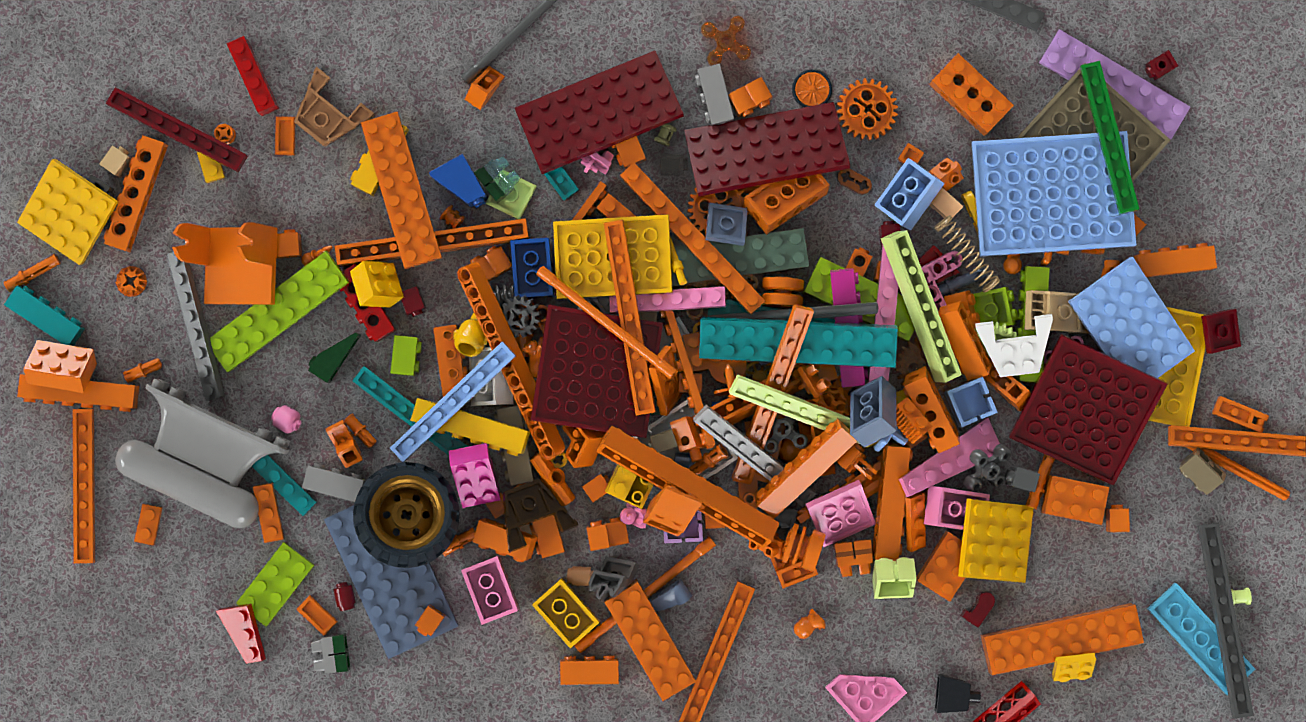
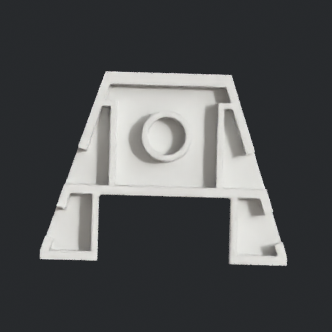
(1017, 354)

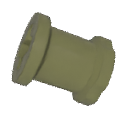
(665, 135)

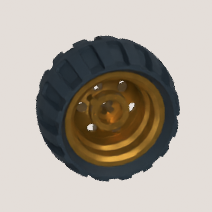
(406, 481)

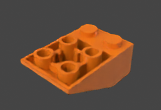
(671, 510)

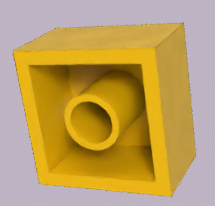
(376, 284)

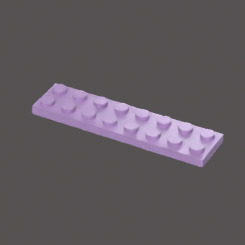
(1160, 108)

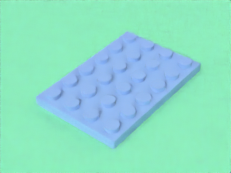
(1131, 320)

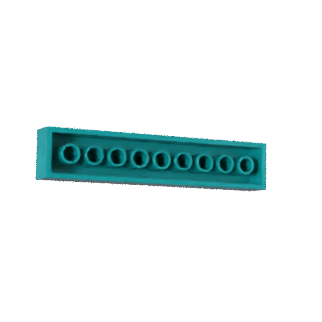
(823, 343)

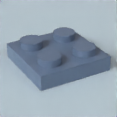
(726, 224)

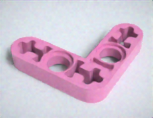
(931, 276)

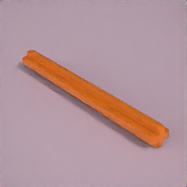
(1245, 473)

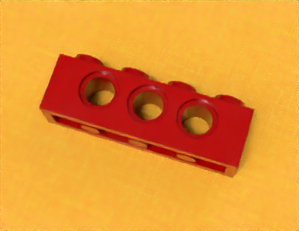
(384, 325)

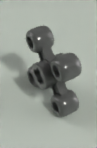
(790, 434)
(987, 468)

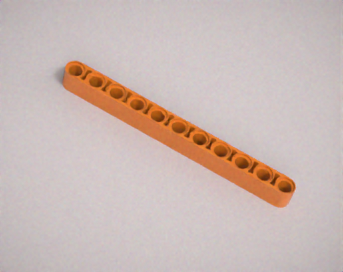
(517, 371)

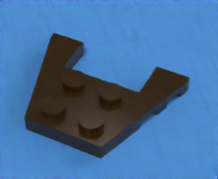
(529, 504)

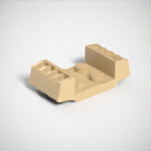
(1053, 303)

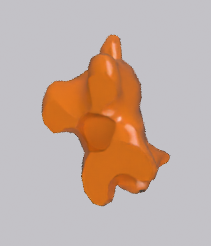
(534, 350)

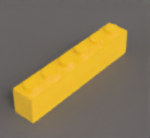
(478, 429)

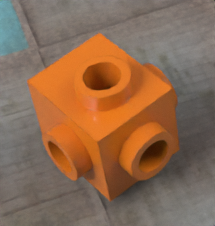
(948, 172)

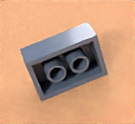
(873, 411)

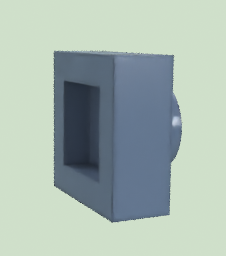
(683, 459)

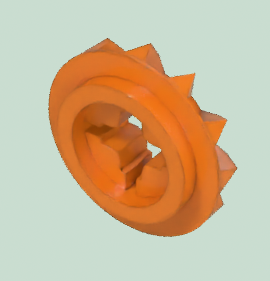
(140, 281)

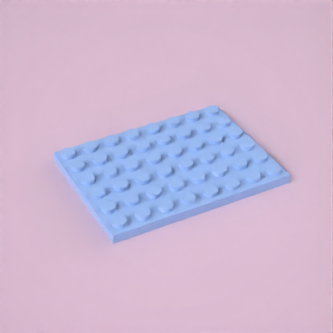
(1047, 196)

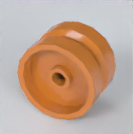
(783, 289)

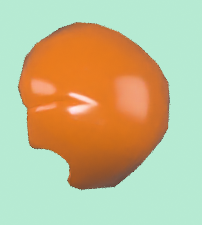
(788, 451)

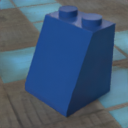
(460, 181)

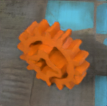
(835, 400)

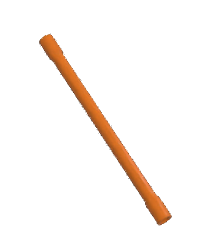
(661, 365)
(699, 551)

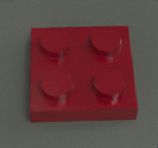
(1221, 331)

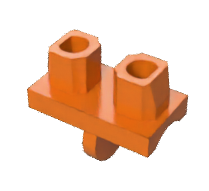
(811, 381)
(774, 549)

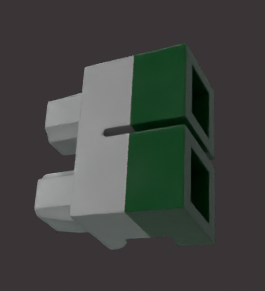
(330, 645)

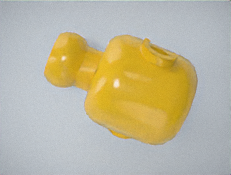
(470, 337)

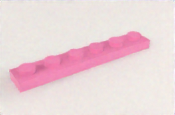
(678, 300)

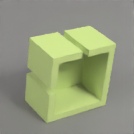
(894, 578)

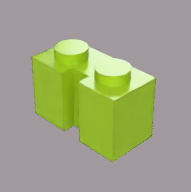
(405, 355)

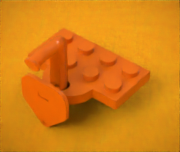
(716, 366)

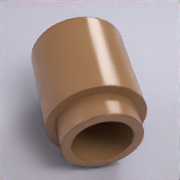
(579, 575)

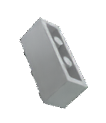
(714, 95)
(332, 482)

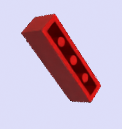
(252, 76)

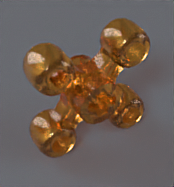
(733, 45)

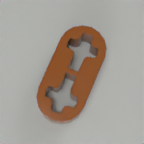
(852, 185)

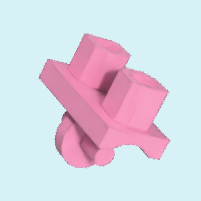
(597, 162)
(633, 515)

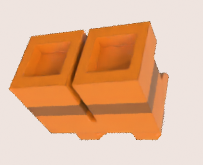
(861, 557)

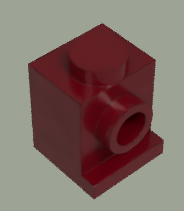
(1167, 60)

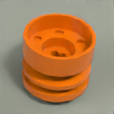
(803, 547)

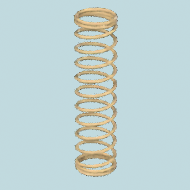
(944, 223)

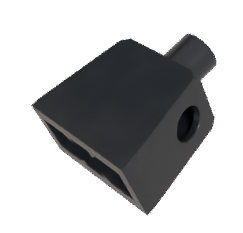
(954, 695)

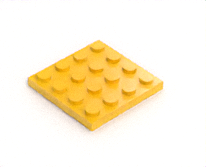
(67, 211)
(995, 541)

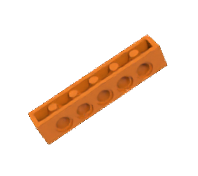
(145, 186)

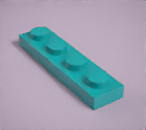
(284, 484)

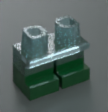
(494, 179)

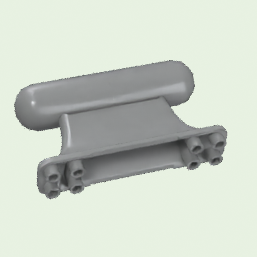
(199, 458)

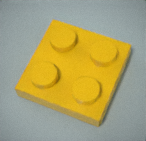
(1073, 667)

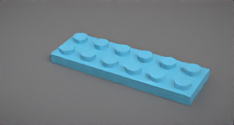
(1193, 632)

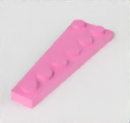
(952, 461)

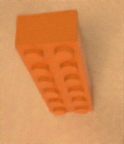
(650, 641)

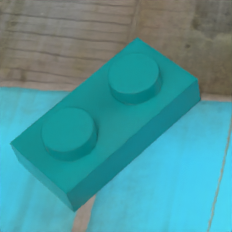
(562, 183)

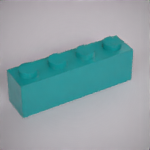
(44, 316)

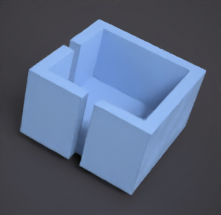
(968, 401)

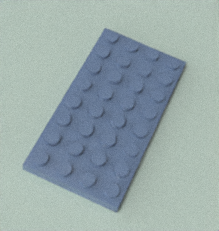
(389, 593)

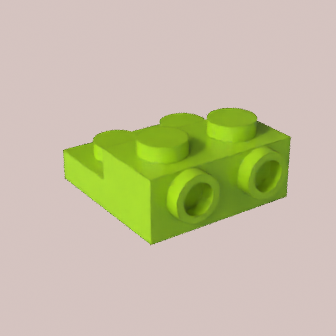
(996, 306)

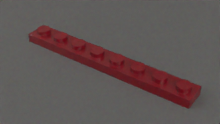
(176, 129)

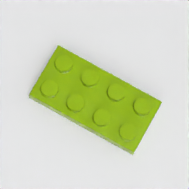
(276, 583)

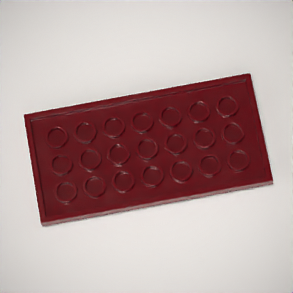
(599, 112)
(766, 149)

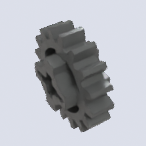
(515, 308)

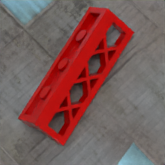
(1017, 711)

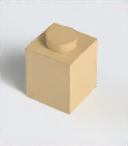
(116, 160)

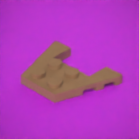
(321, 118)

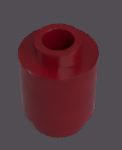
(344, 596)

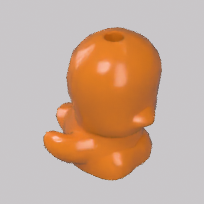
(808, 624)

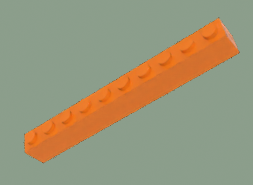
(448, 241)
(665, 472)

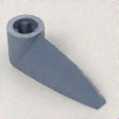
(672, 595)

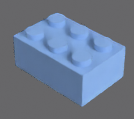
(909, 194)

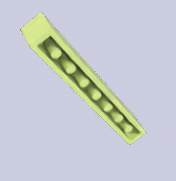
(921, 306)

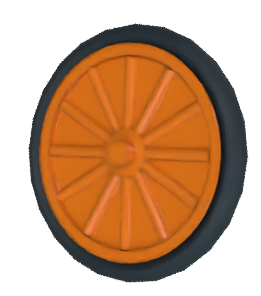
(811, 88)

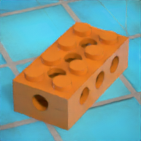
(984, 94)
(784, 206)
(930, 403)

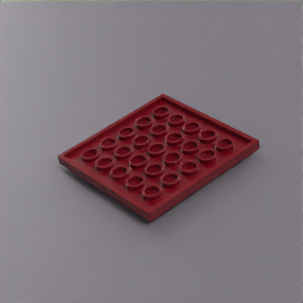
(586, 374)
(1087, 409)

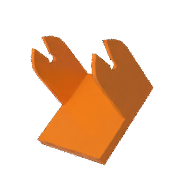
(236, 261)

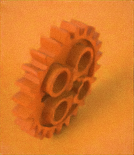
(856, 122)
(698, 214)

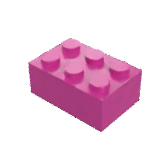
(474, 475)

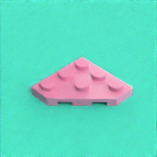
(865, 696)

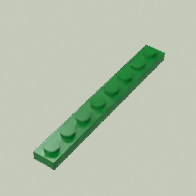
(1109, 137)

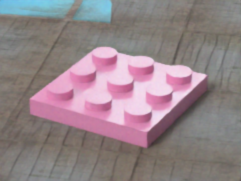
(841, 513)

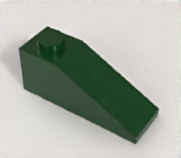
(330, 360)

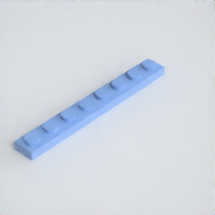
(453, 401)

